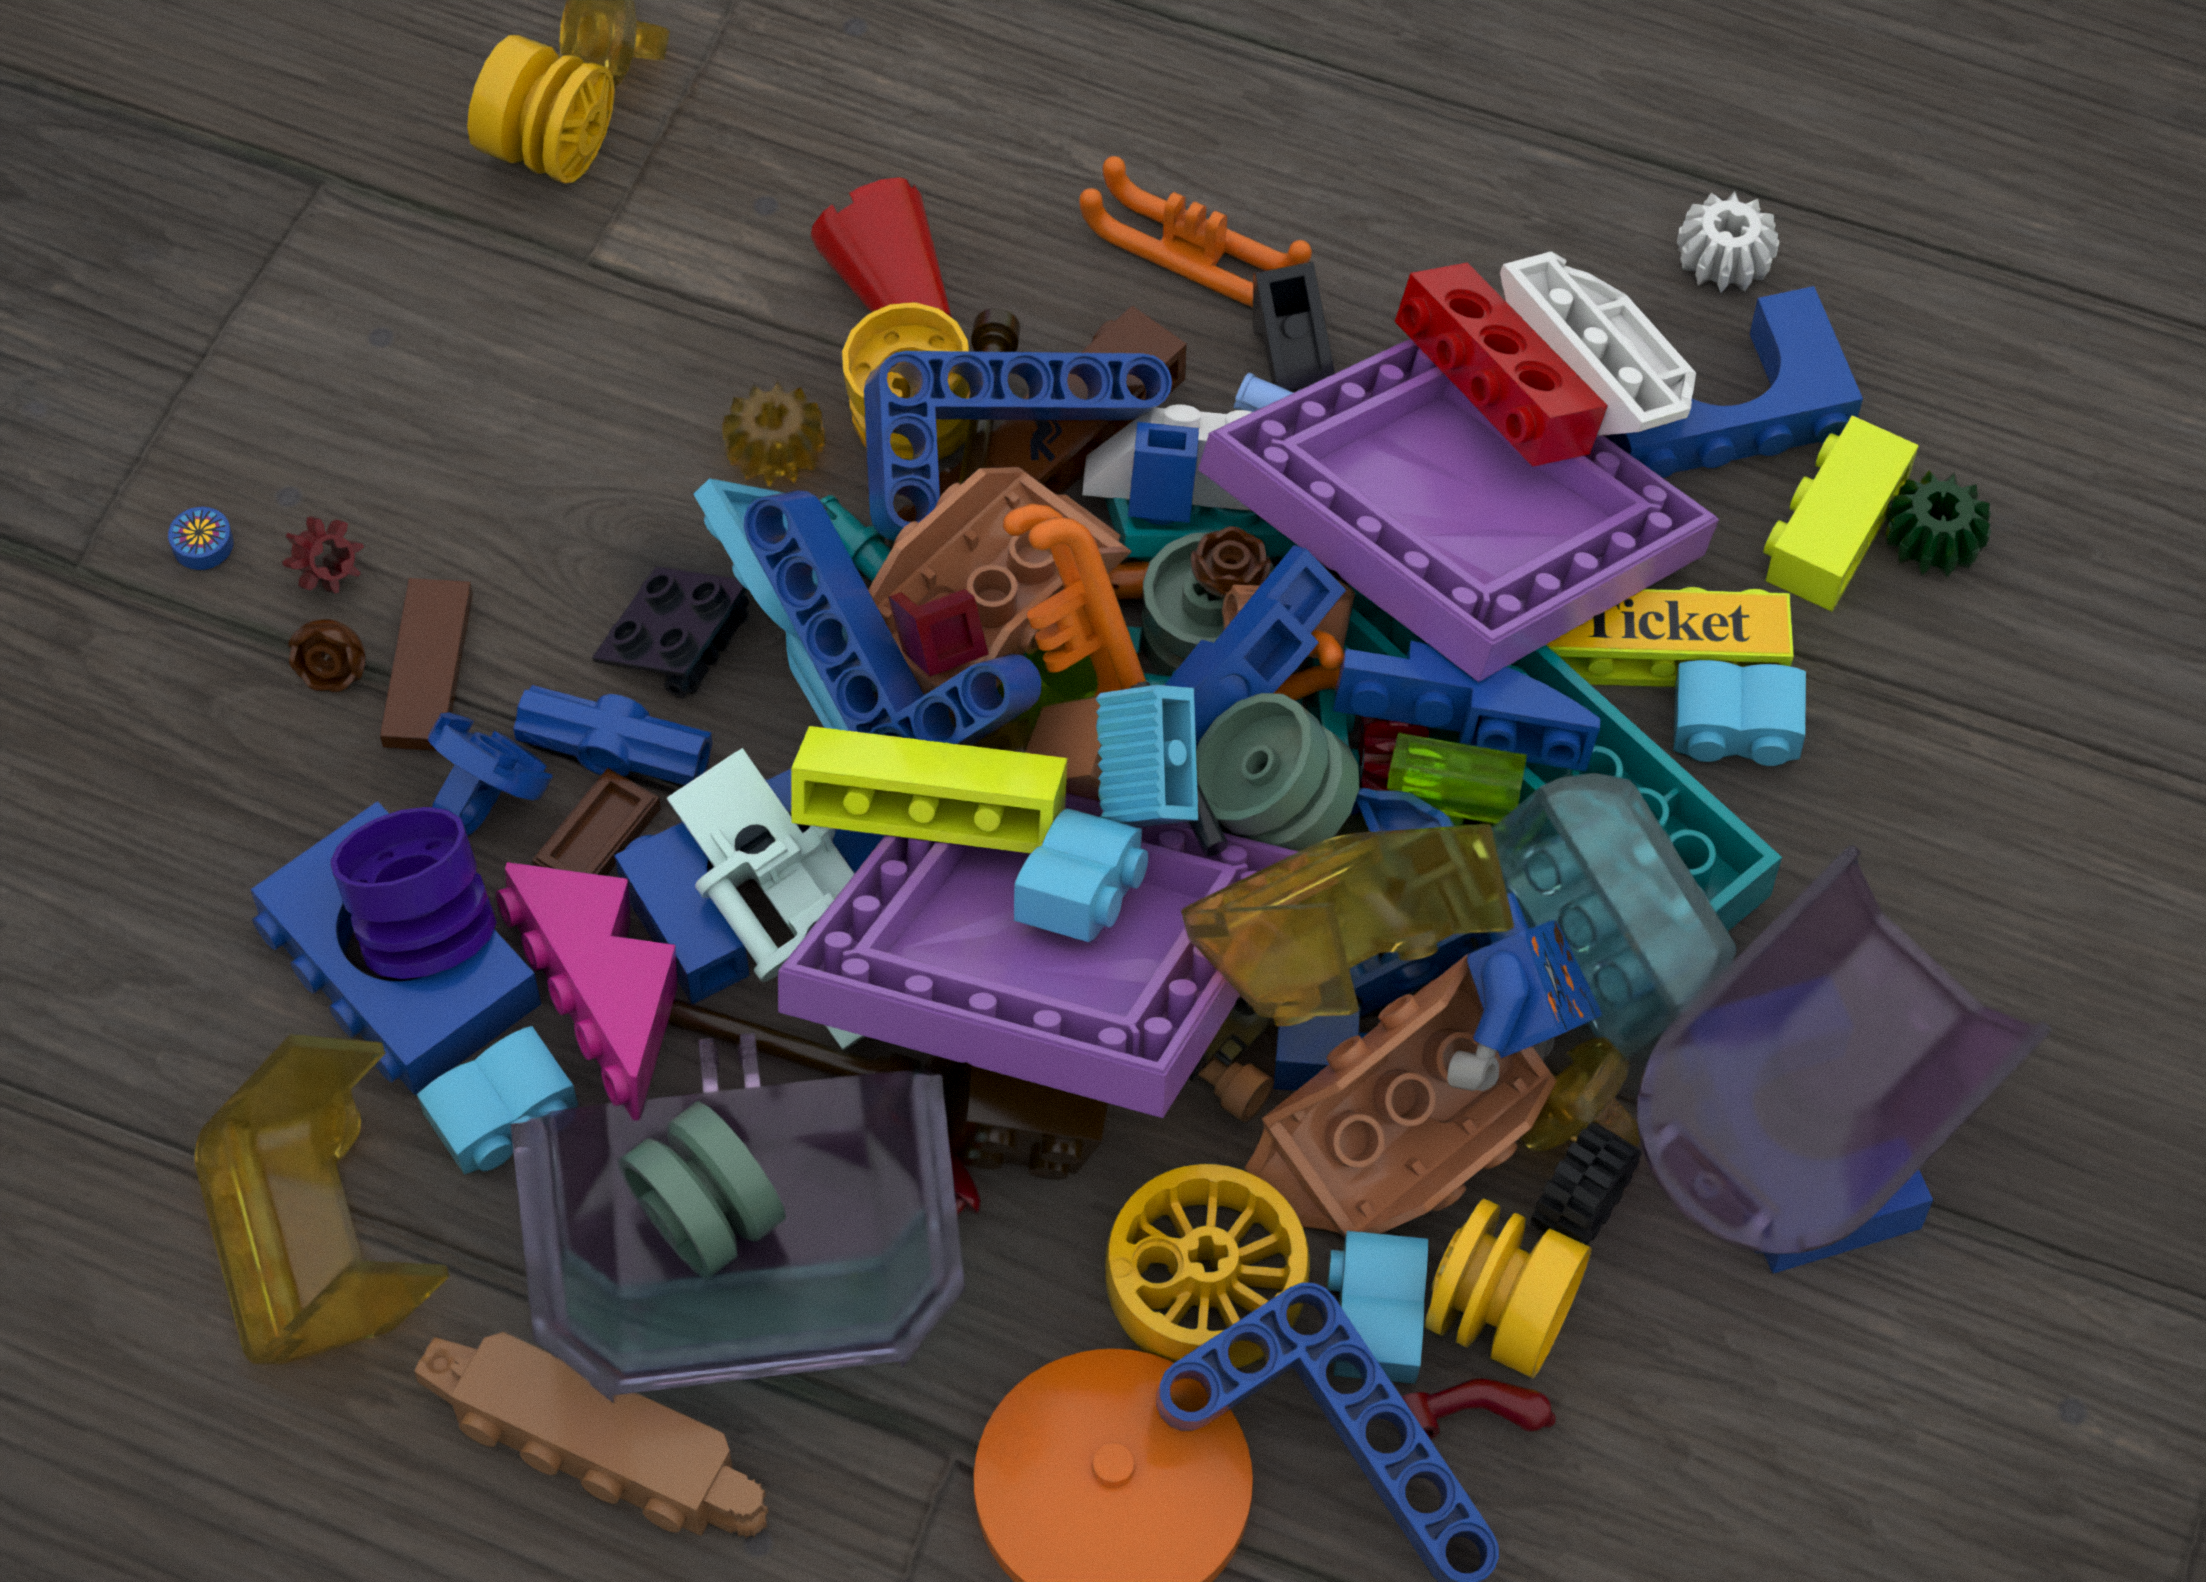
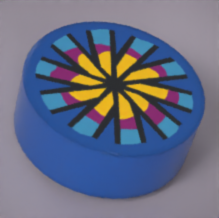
(200, 538)

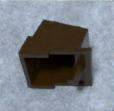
(1018, 1121)

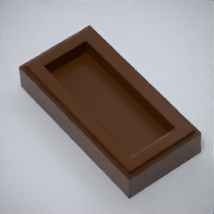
(600, 826)

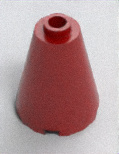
(883, 246)

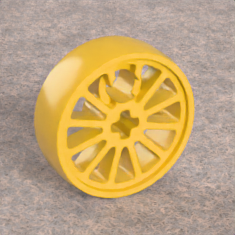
(1166, 1195)

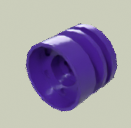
(413, 892)

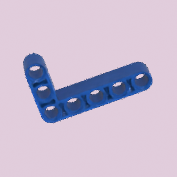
(988, 400)
(871, 649)
(1346, 1413)

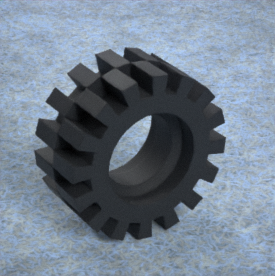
(1586, 1184)

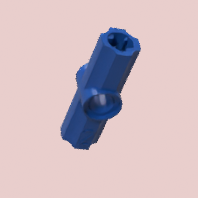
(612, 735)

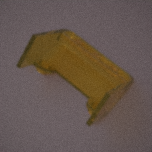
(1310, 918)
(284, 1213)

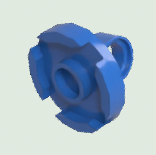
(482, 770)

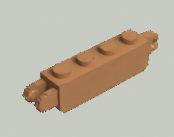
(617, 1449)

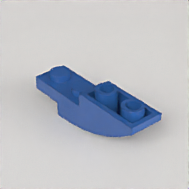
(1262, 640)
(1497, 713)

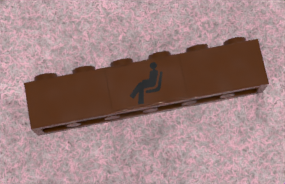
(1057, 449)

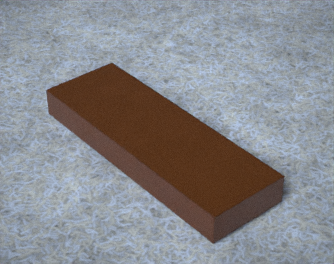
(425, 661)

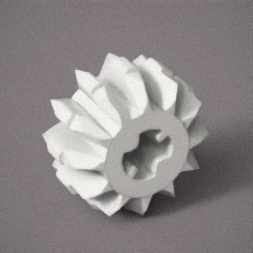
(1727, 242)

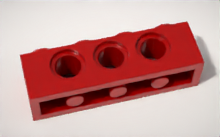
(1500, 364)

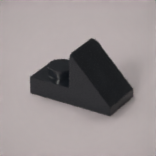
(1292, 325)

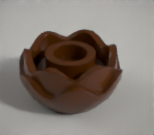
(1229, 559)
(319, 669)

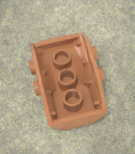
(968, 549)
(1383, 1128)

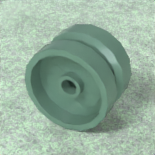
(1177, 607)
(1276, 773)
(702, 1189)

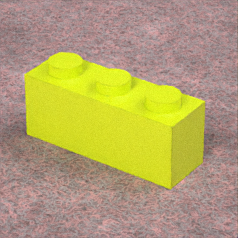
(1838, 512)

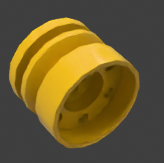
(540, 108)
(897, 330)
(1507, 1287)

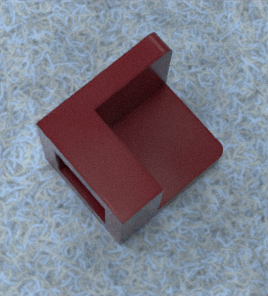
(940, 631)

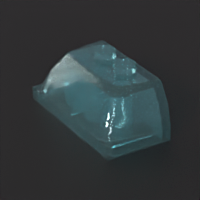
(1623, 898)

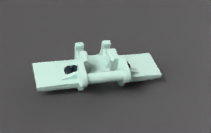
(752, 838)

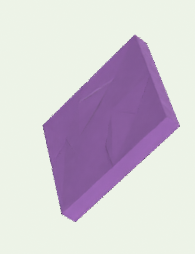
(1444, 518)
(935, 963)

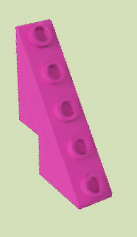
(606, 982)

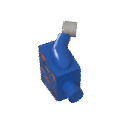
(1527, 995)

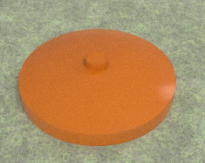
(1098, 1487)

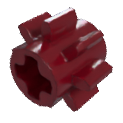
(336, 564)

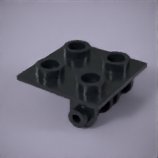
(676, 627)

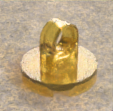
(610, 35)
(1584, 1096)

